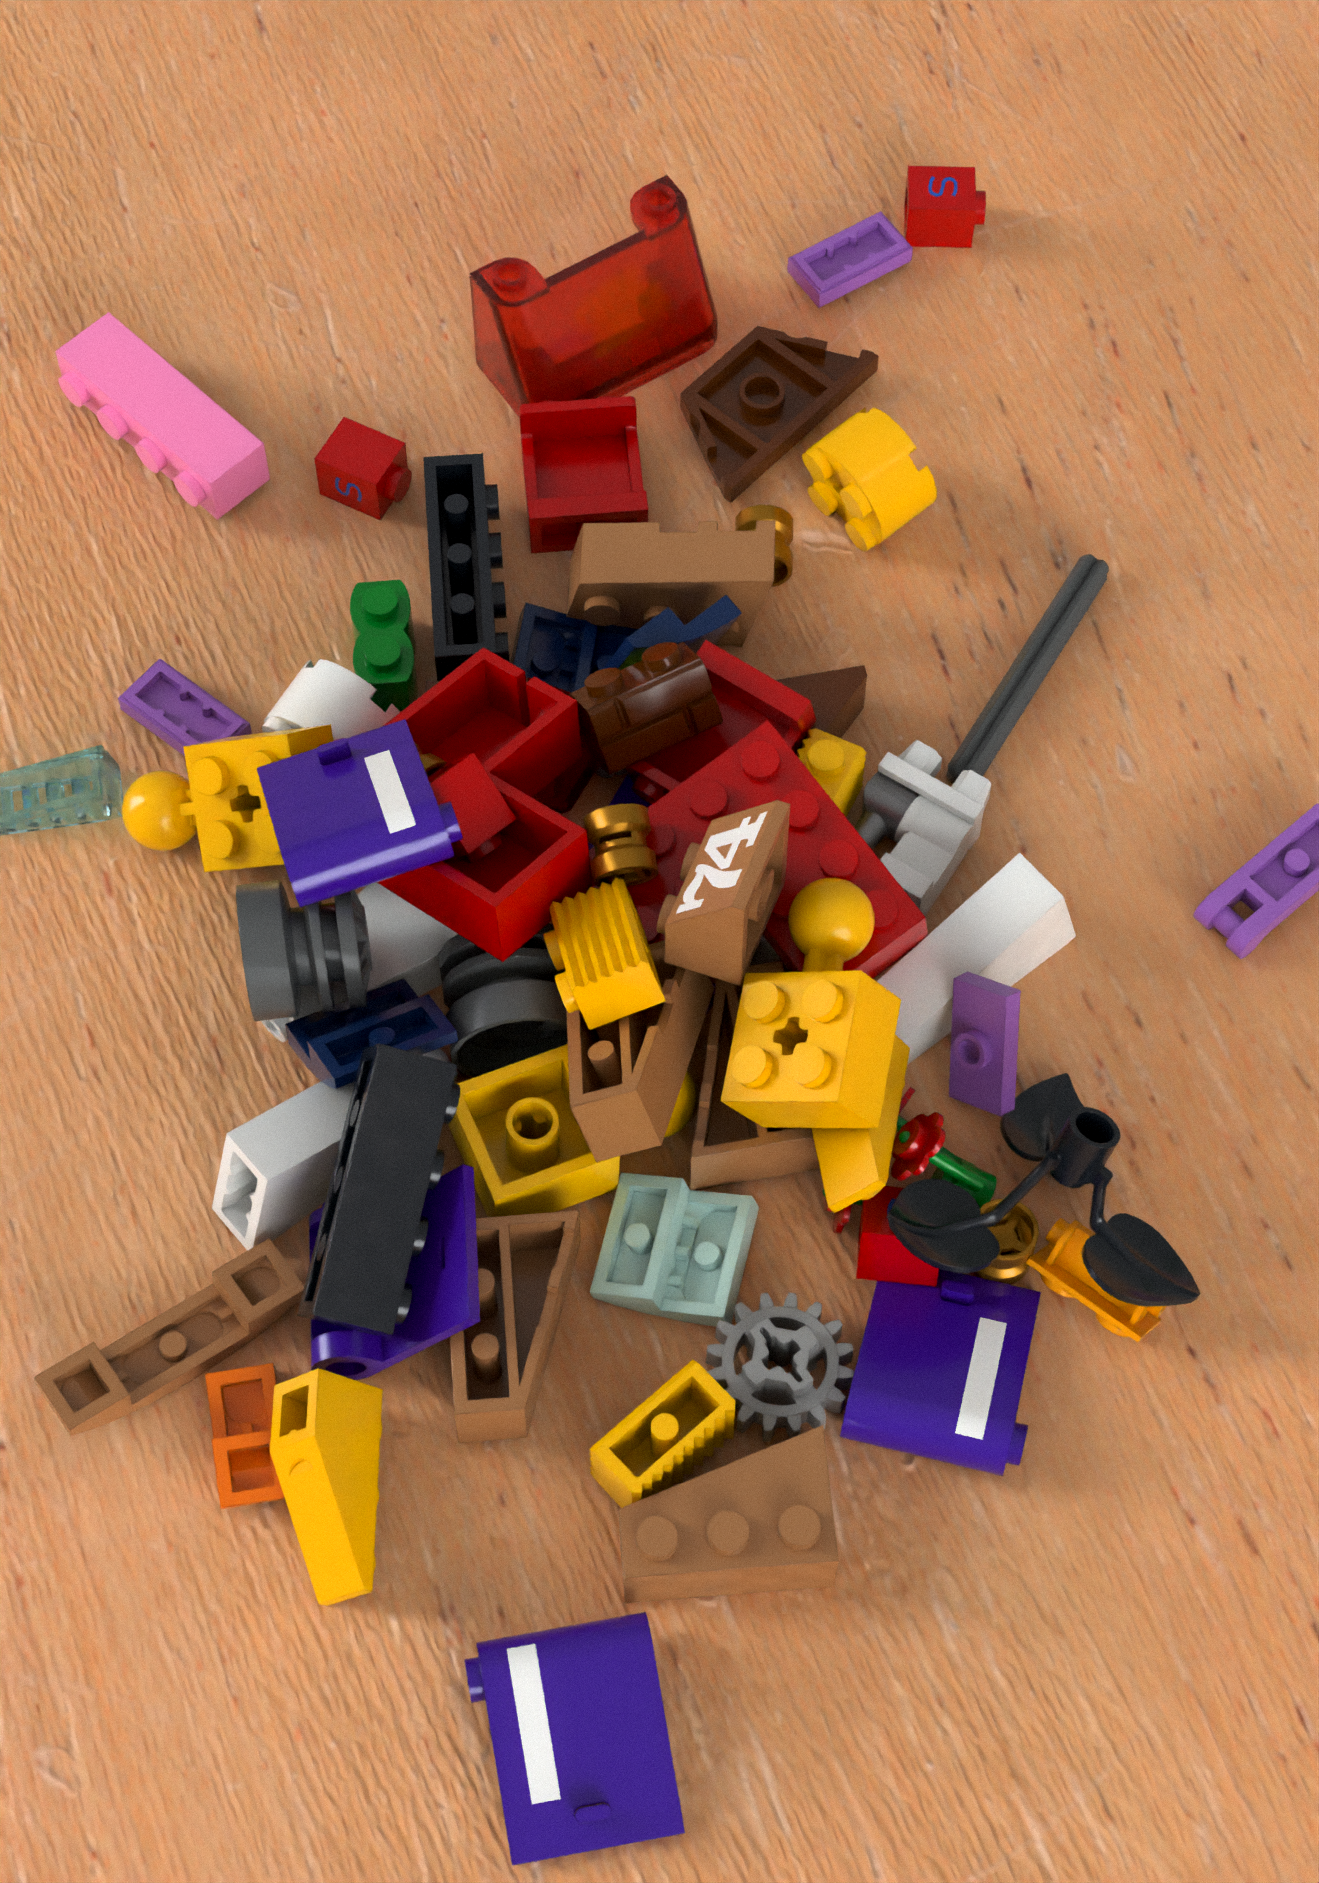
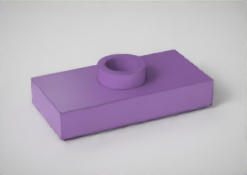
(849, 259)
(179, 709)
(984, 1043)

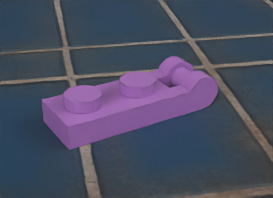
(1269, 884)

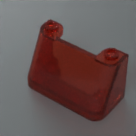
(602, 320)

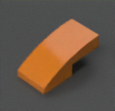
(242, 1435)

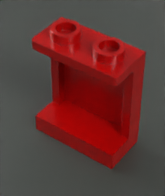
(580, 468)
(745, 702)

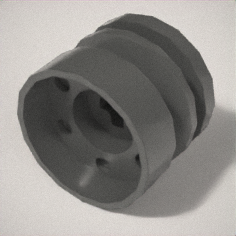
(300, 948)
(501, 1007)

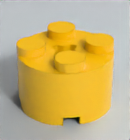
(868, 477)

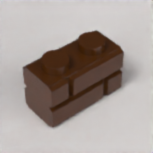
(646, 706)

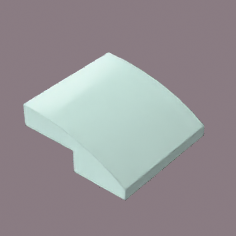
(674, 1249)

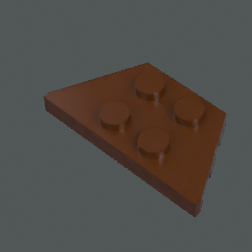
(765, 401)

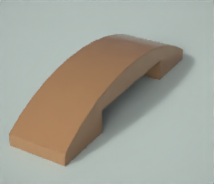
(175, 1346)

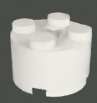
(327, 697)

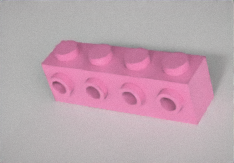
(162, 416)

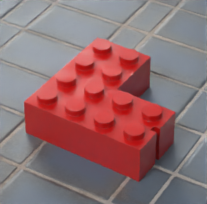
(523, 741)
(819, 847)

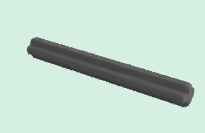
(1029, 668)

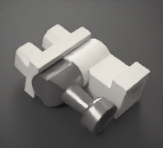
(924, 818)

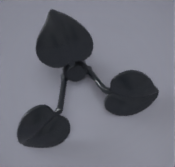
(1073, 1143)

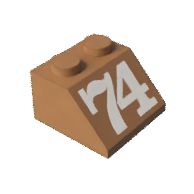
(727, 893)

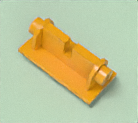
(1066, 1275)

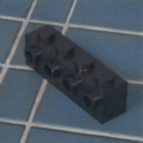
(462, 560)
(380, 1190)

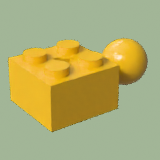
(218, 800)
(818, 1039)
(556, 1165)

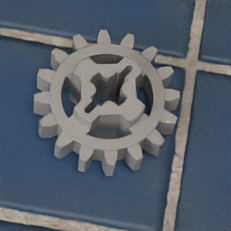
(786, 1338)

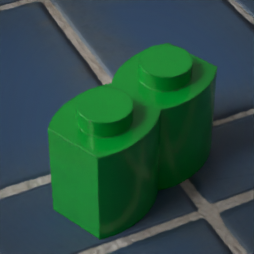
(384, 642)

